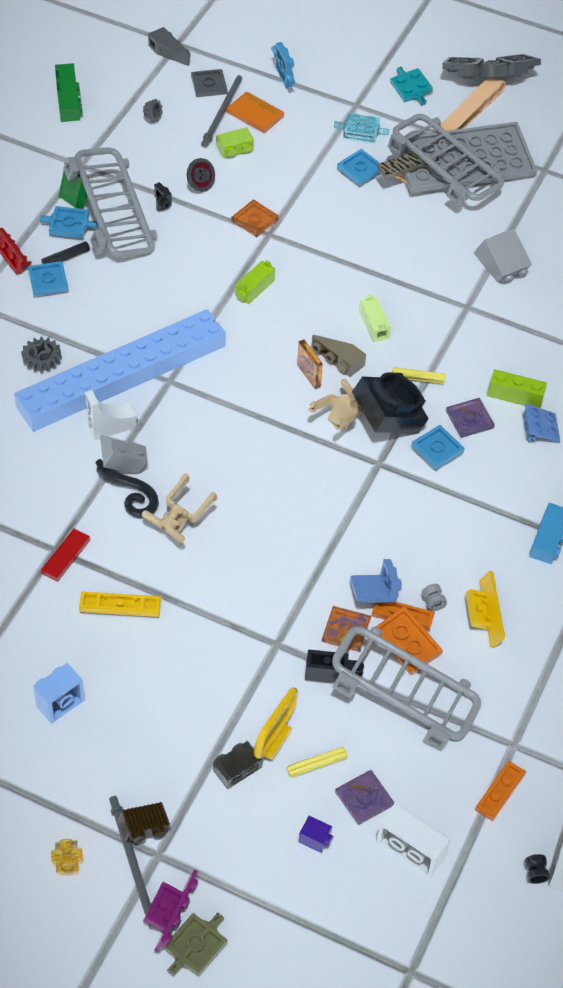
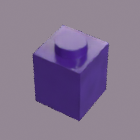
(316, 834)

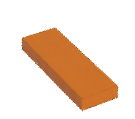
(385, 610)
(500, 790)

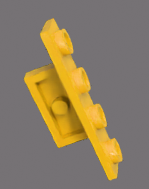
(485, 609)

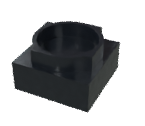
(391, 403)

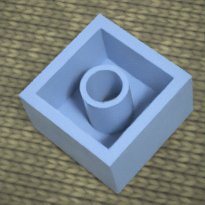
(59, 692)

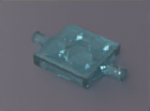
(361, 127)

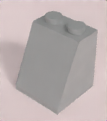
(503, 256)

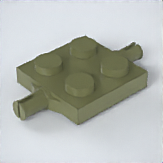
(196, 944)

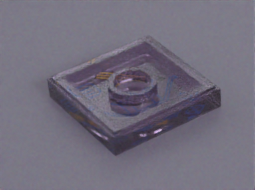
(470, 417)
(364, 797)

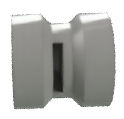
(434, 598)

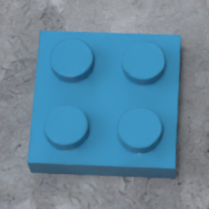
(359, 167)
(48, 278)
(437, 447)

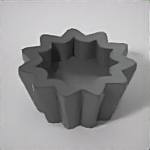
(153, 110)

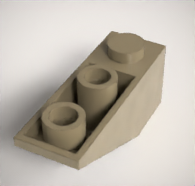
(341, 354)

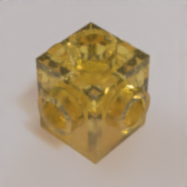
(66, 856)

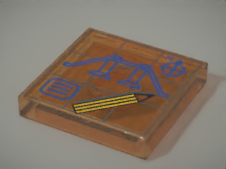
(309, 364)
(340, 622)

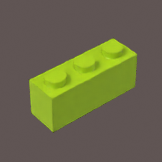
(516, 388)

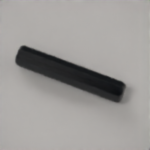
(67, 253)

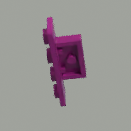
(166, 906)

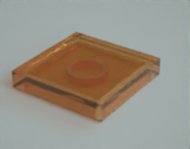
(255, 218)

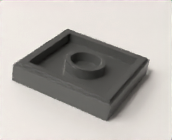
(209, 83)

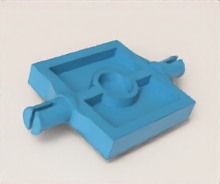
(283, 64)
(68, 222)

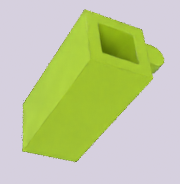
(255, 282)

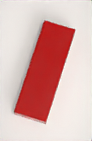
(65, 555)

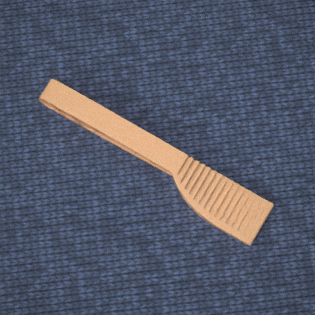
(471, 107)

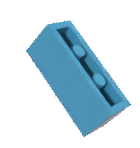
(549, 535)

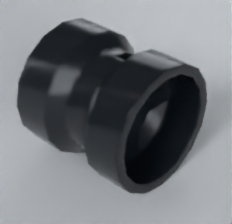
(537, 869)

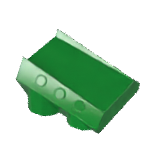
(73, 191)

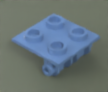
(540, 424)

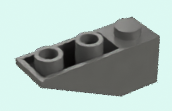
(167, 46)

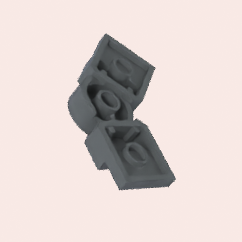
(502, 66)

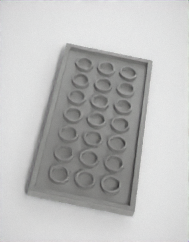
(494, 144)

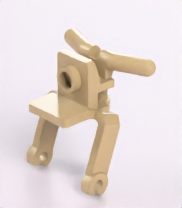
(344, 407)
(177, 517)

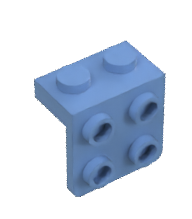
(377, 588)

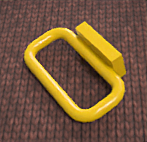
(276, 731)

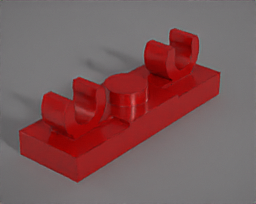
(12, 253)

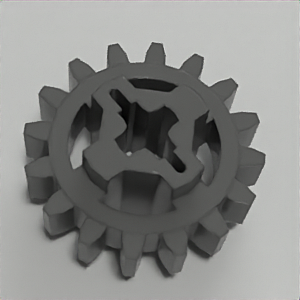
(42, 354)

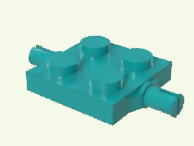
(411, 85)

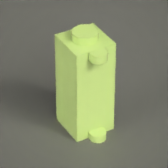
(374, 318)

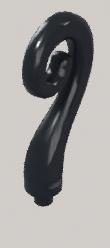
(119, 479)

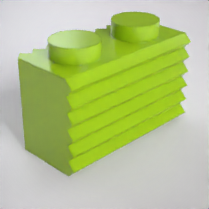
(235, 142)

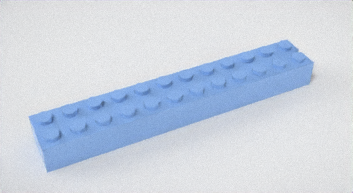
(120, 369)

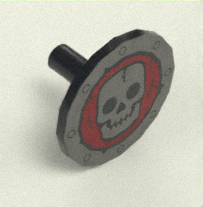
(200, 174)

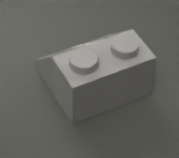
(123, 454)

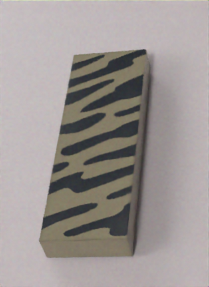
(400, 165)

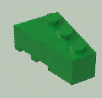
(67, 93)

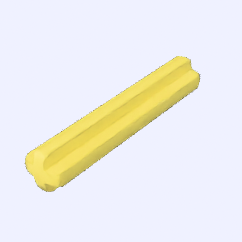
(419, 375)
(317, 761)

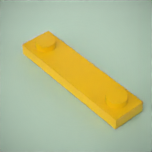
(120, 604)

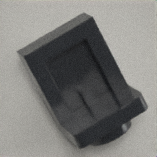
(163, 197)

